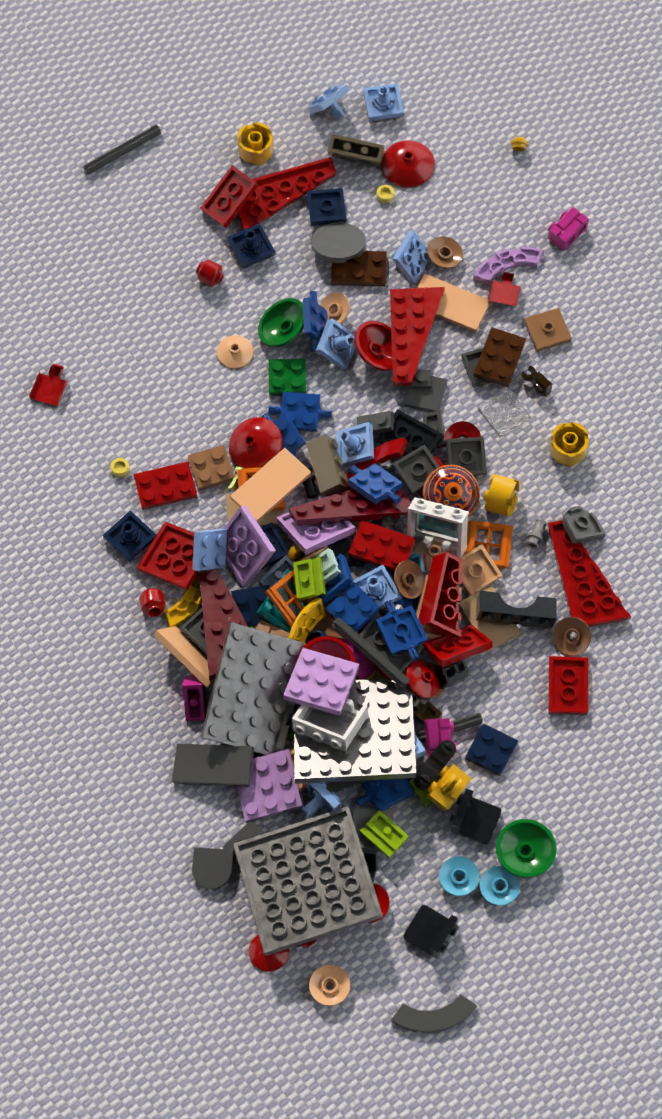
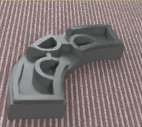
(285, 726)
(434, 1020)

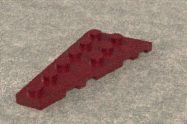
(350, 506)
(218, 612)

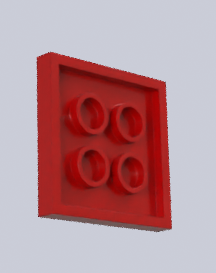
(171, 557)

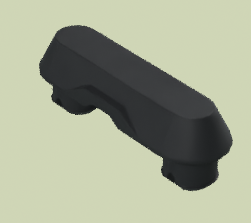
(434, 764)

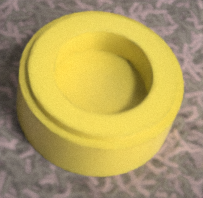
(385, 194)
(119, 467)

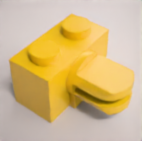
(448, 787)

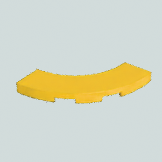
(187, 605)
(307, 620)

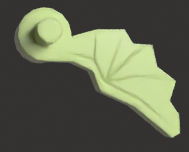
(234, 484)

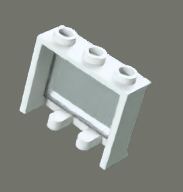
(438, 524)
(328, 727)

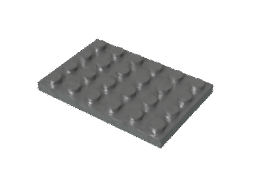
(250, 689)

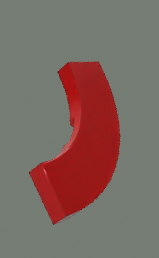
(382, 454)

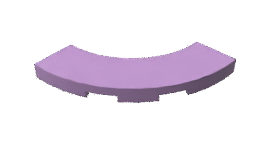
(507, 259)

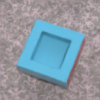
(420, 559)

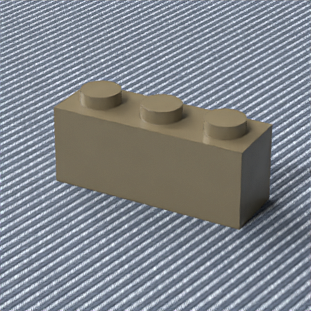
(356, 150)
(327, 465)

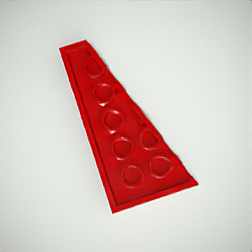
(282, 189)
(411, 323)
(584, 585)

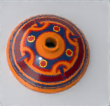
(444, 478)

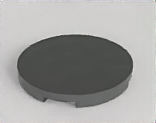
(338, 242)

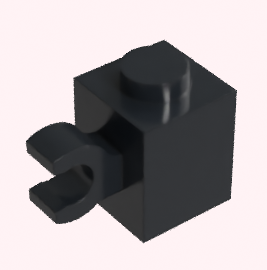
(452, 674)

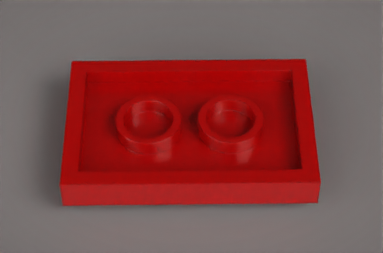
(229, 196)
(165, 485)
(381, 546)
(449, 649)
(568, 685)

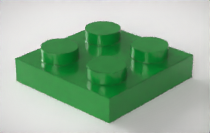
(287, 376)

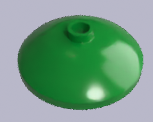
(281, 323)
(527, 836)

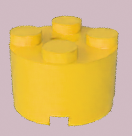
(255, 143)
(569, 443)
(502, 495)

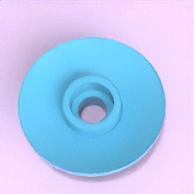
(463, 867)
(499, 876)

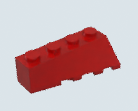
(442, 596)

